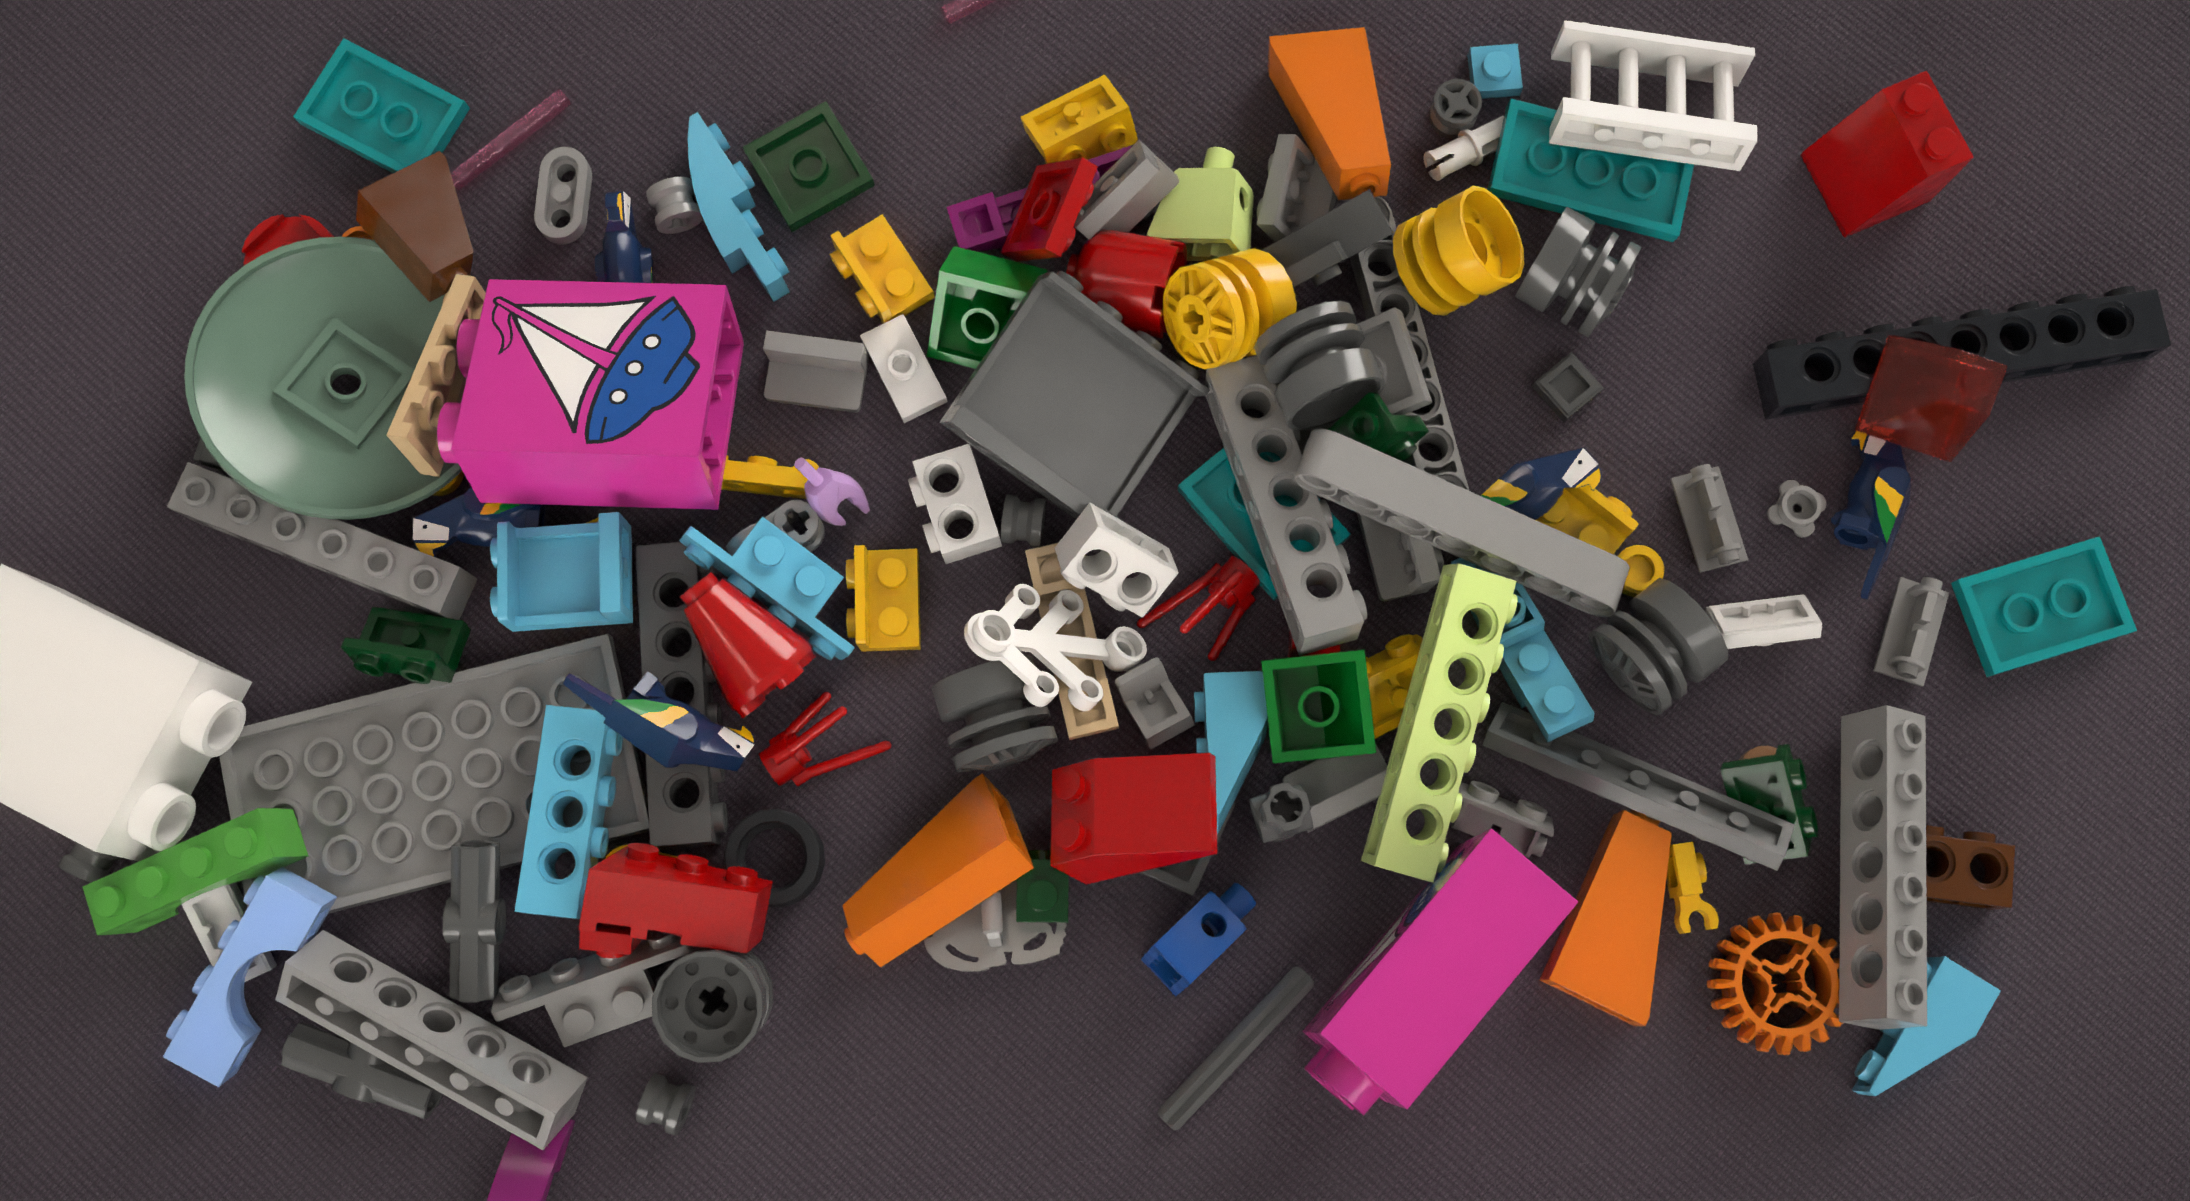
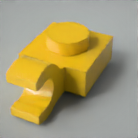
(1684, 881)

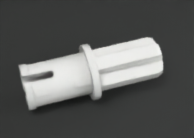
(1465, 150)

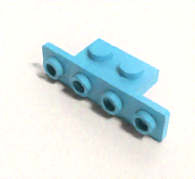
(778, 575)

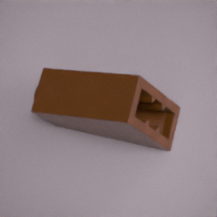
(419, 224)

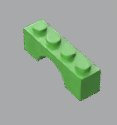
(221, 856)

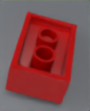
(1132, 814)

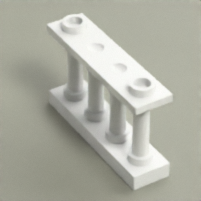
(1644, 131)

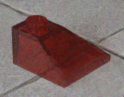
(1929, 397)

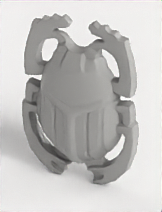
(989, 932)

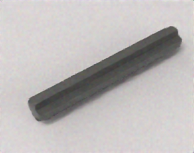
(1235, 1048)

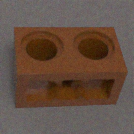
(1952, 879)

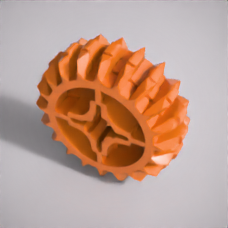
(1765, 1001)

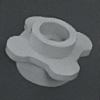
(1807, 498)

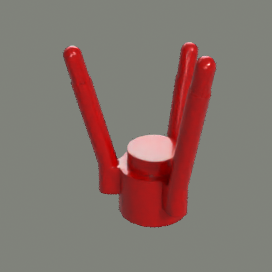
(1228, 586)
(788, 753)

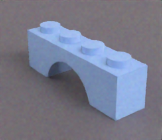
(218, 1027)

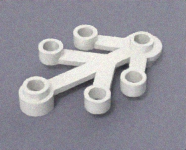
(995, 638)

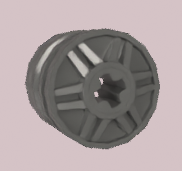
(1578, 272)
(1318, 364)
(1659, 646)
(997, 723)
(684, 1010)

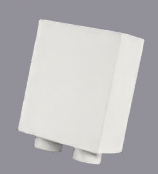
(105, 721)

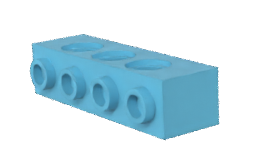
(547, 837)

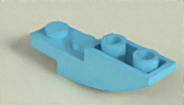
(726, 206)
(1537, 671)

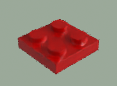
(1050, 210)

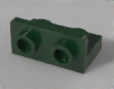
(1774, 787)

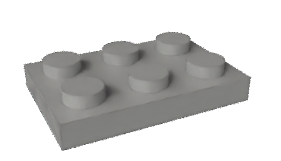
(1396, 357)

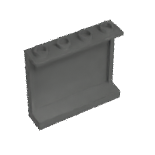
(1073, 399)

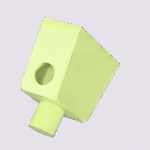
(1207, 209)

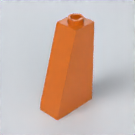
(1335, 104)
(938, 874)
(1614, 930)

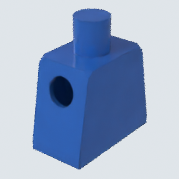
(1187, 949)

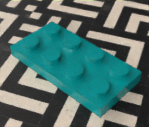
(1604, 186)

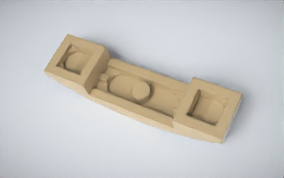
(1048, 583)

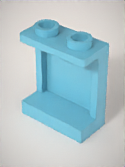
(563, 574)

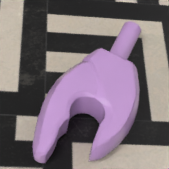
(827, 489)

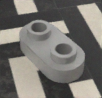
(561, 198)

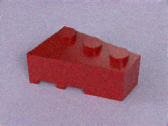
(678, 898)

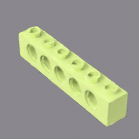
(1416, 740)

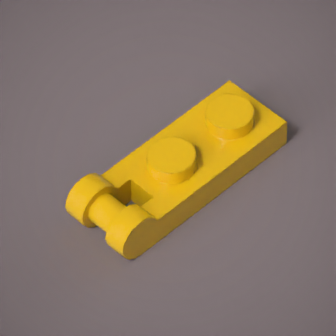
(763, 476)

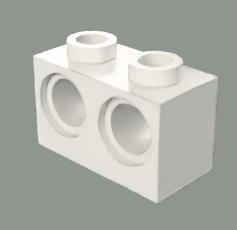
(963, 502)
(1121, 554)

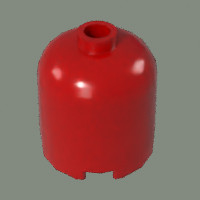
(1129, 275)

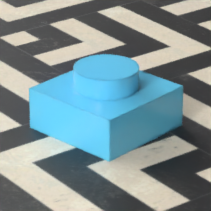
(1495, 70)

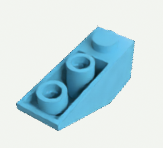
(1234, 729)
(1955, 1013)

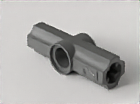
(1281, 812)
(474, 920)
(355, 1071)

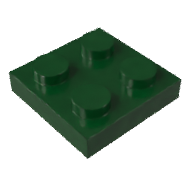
(808, 166)

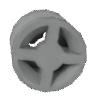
(674, 205)

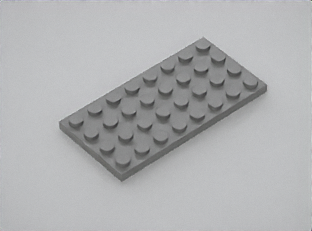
(423, 766)

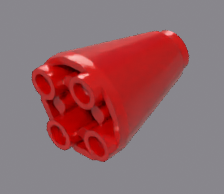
(743, 643)

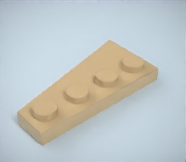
(435, 379)

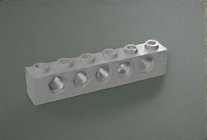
(324, 544)
(1311, 620)
(1883, 870)
(431, 1038)

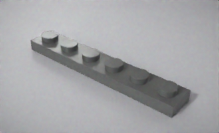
(1642, 787)

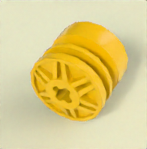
(1458, 251)
(1225, 305)

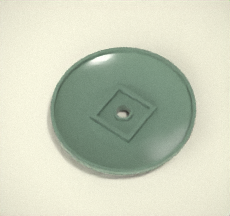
(267, 367)

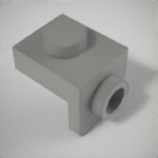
(1153, 702)

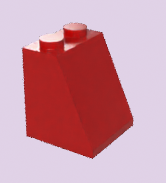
(1887, 155)

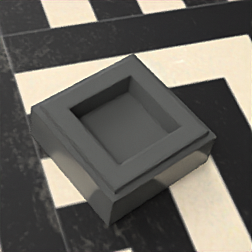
(1567, 387)

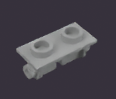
(1709, 518)
(1911, 630)
(1519, 822)

